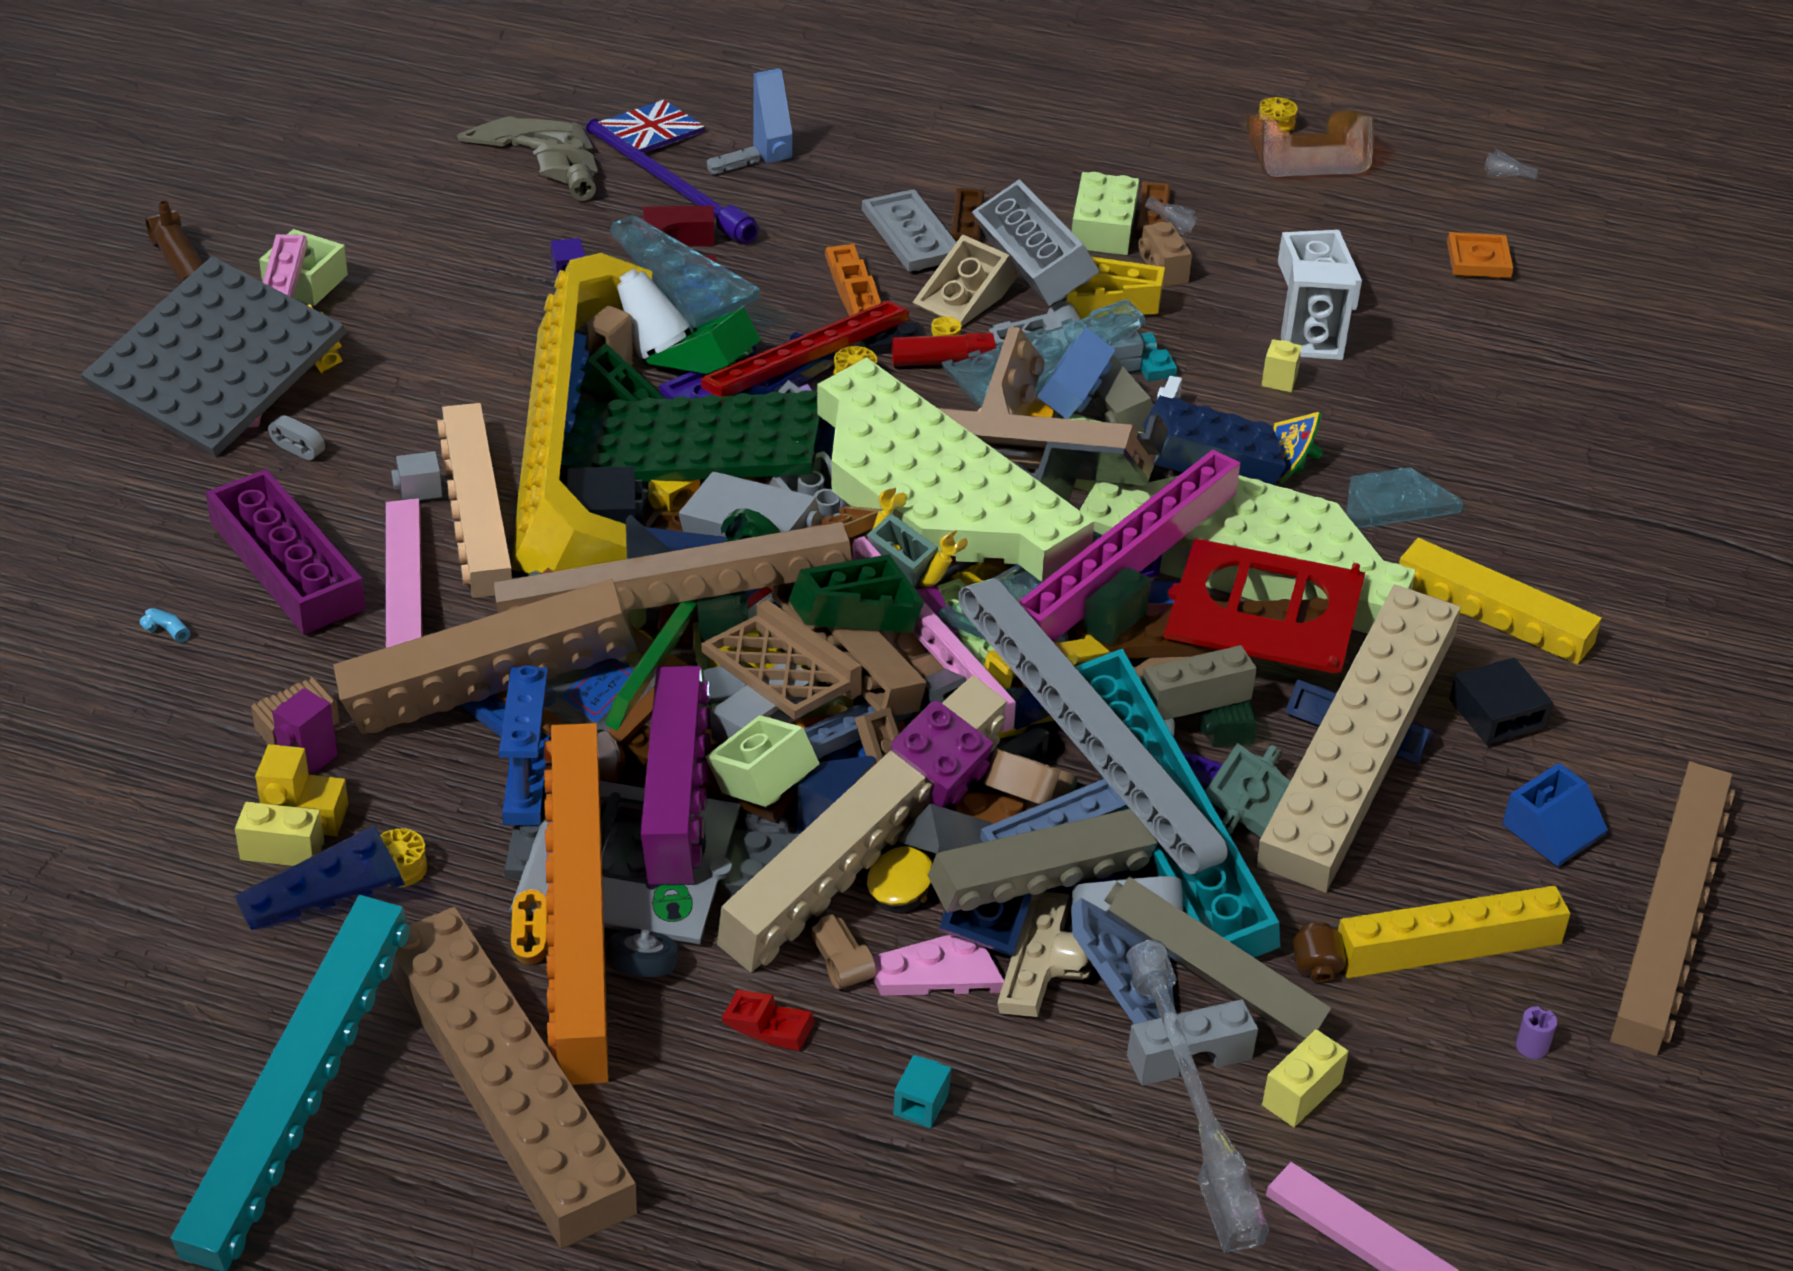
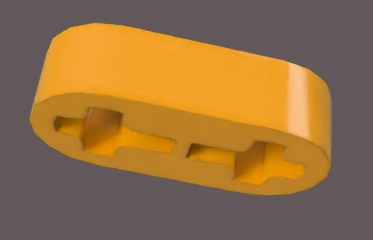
(522, 926)

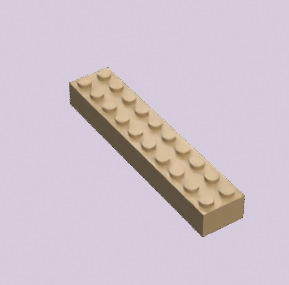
(1358, 739)
(840, 843)

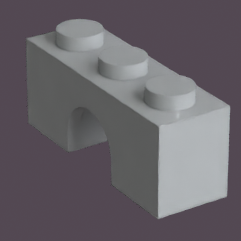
(1221, 1030)

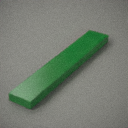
(646, 668)

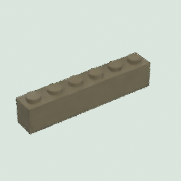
(1040, 860)

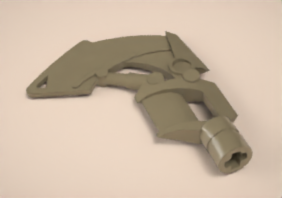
(562, 145)

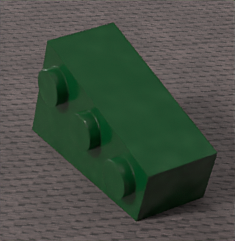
(857, 595)

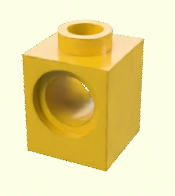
(671, 494)

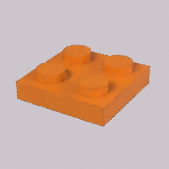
(1479, 255)

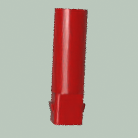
(938, 349)

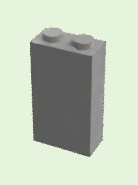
(725, 493)

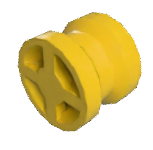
(945, 326)

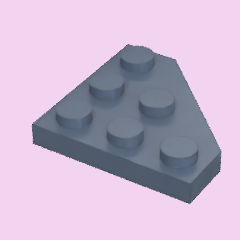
(1106, 947)

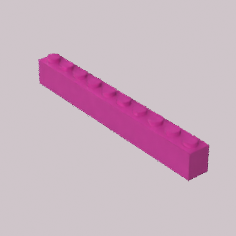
(1133, 541)

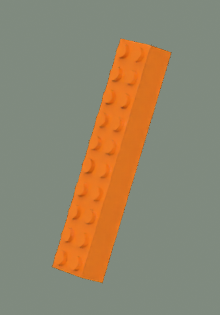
(575, 905)

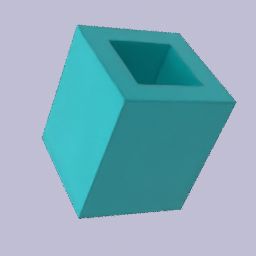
(922, 1091)

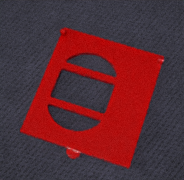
(1310, 644)

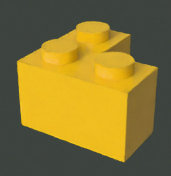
(286, 782)

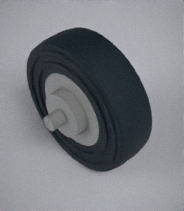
(642, 953)

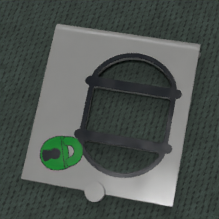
(630, 902)

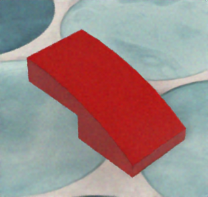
(761, 1019)

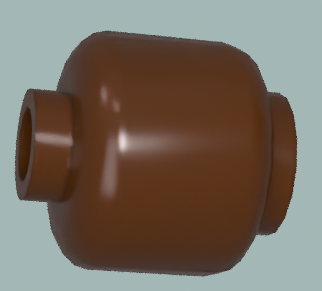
(1319, 952)

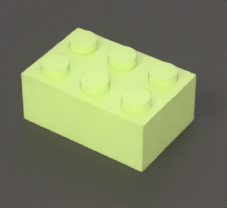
(1105, 212)

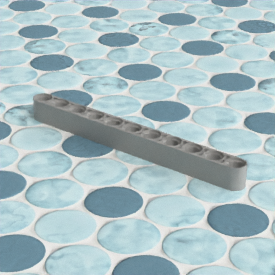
(1093, 727)

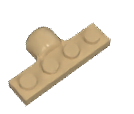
(1041, 954)

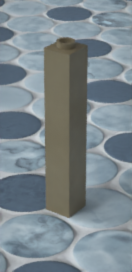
(1216, 959)

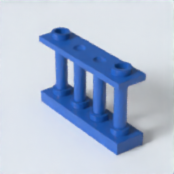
(524, 745)

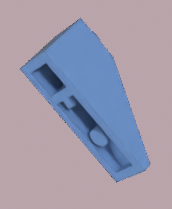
(771, 117)

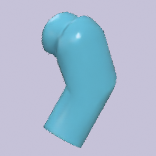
(171, 622)

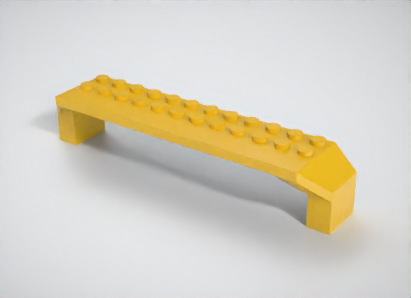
(549, 520)

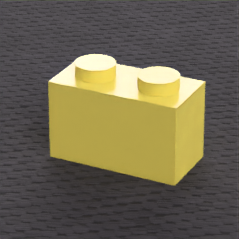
(278, 833)
(1304, 1078)

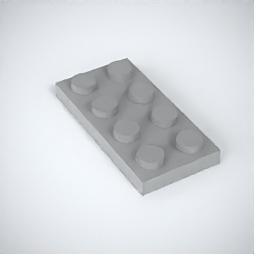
(909, 229)

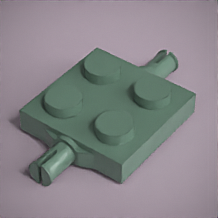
(1248, 788)

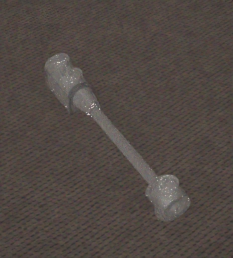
(1223, 1171)

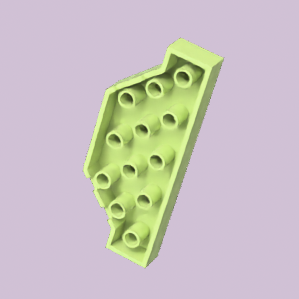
(949, 475)
(1271, 522)

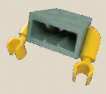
(910, 550)

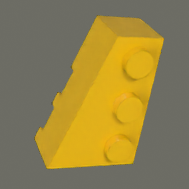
(1117, 282)

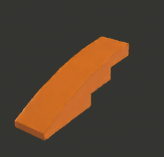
(851, 278)

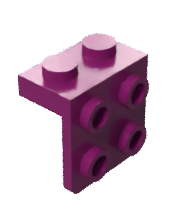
(944, 752)

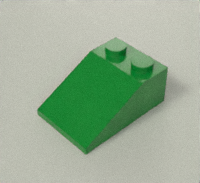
(711, 345)

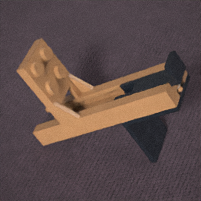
(1056, 446)

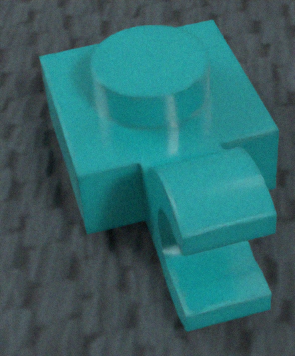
(1155, 363)

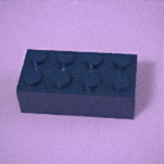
(1199, 429)

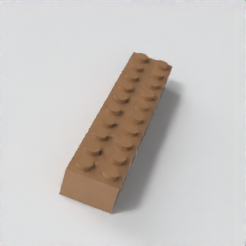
(512, 1080)

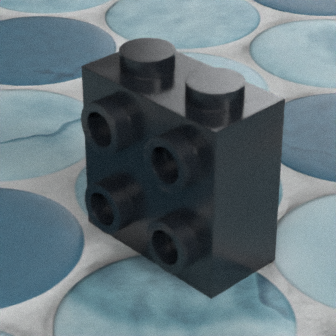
(607, 491)
(1500, 701)

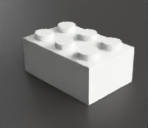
(1315, 246)
(1319, 307)

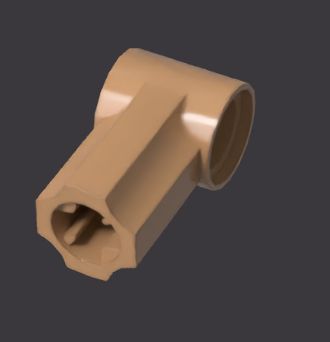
(845, 959)

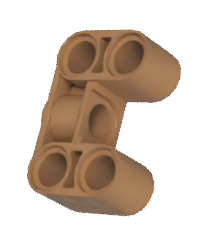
(1027, 777)

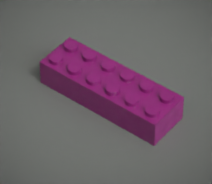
(286, 551)
(675, 776)

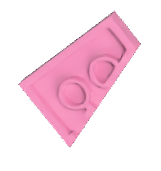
(936, 964)

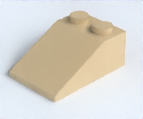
(967, 281)

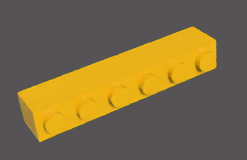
(1502, 601)
(1453, 931)

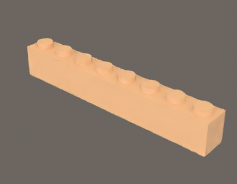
(476, 498)

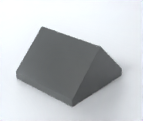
(943, 830)

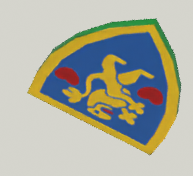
(1296, 442)

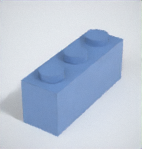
(1077, 374)

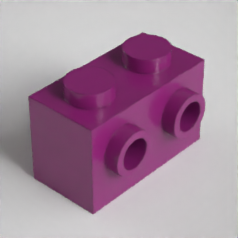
(308, 724)

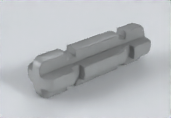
(733, 160)

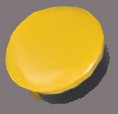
(900, 879)

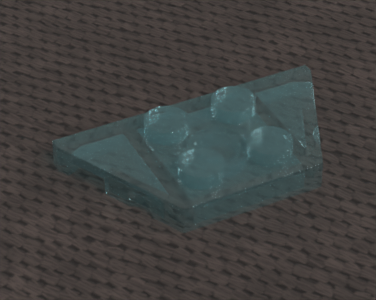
(1396, 498)

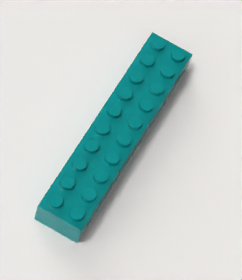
(1222, 895)

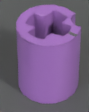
(1536, 1032)

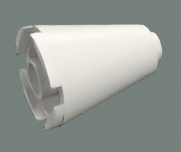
(655, 317)

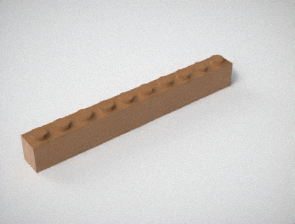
(692, 571)
(1673, 912)

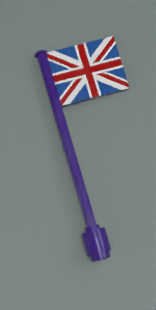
(658, 126)

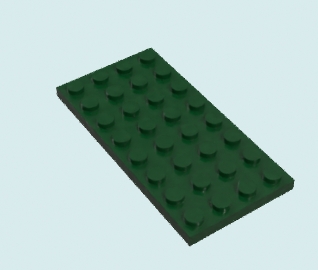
(697, 436)

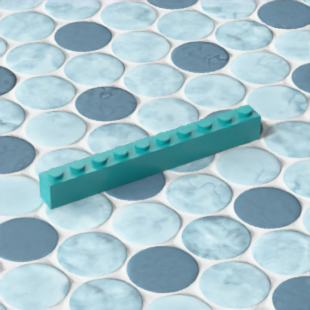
(290, 1086)

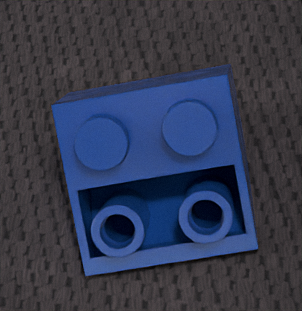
(1555, 815)

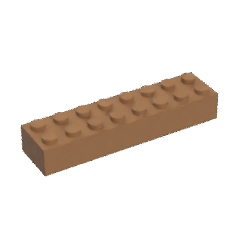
(477, 656)

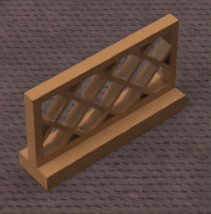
(800, 647)

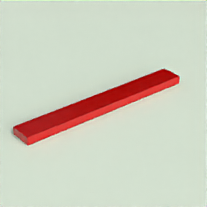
(804, 349)

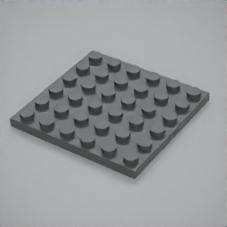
(213, 355)

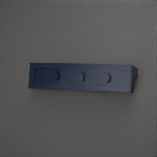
(1312, 703)

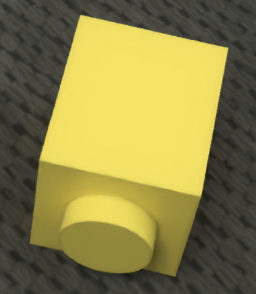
(1281, 365)

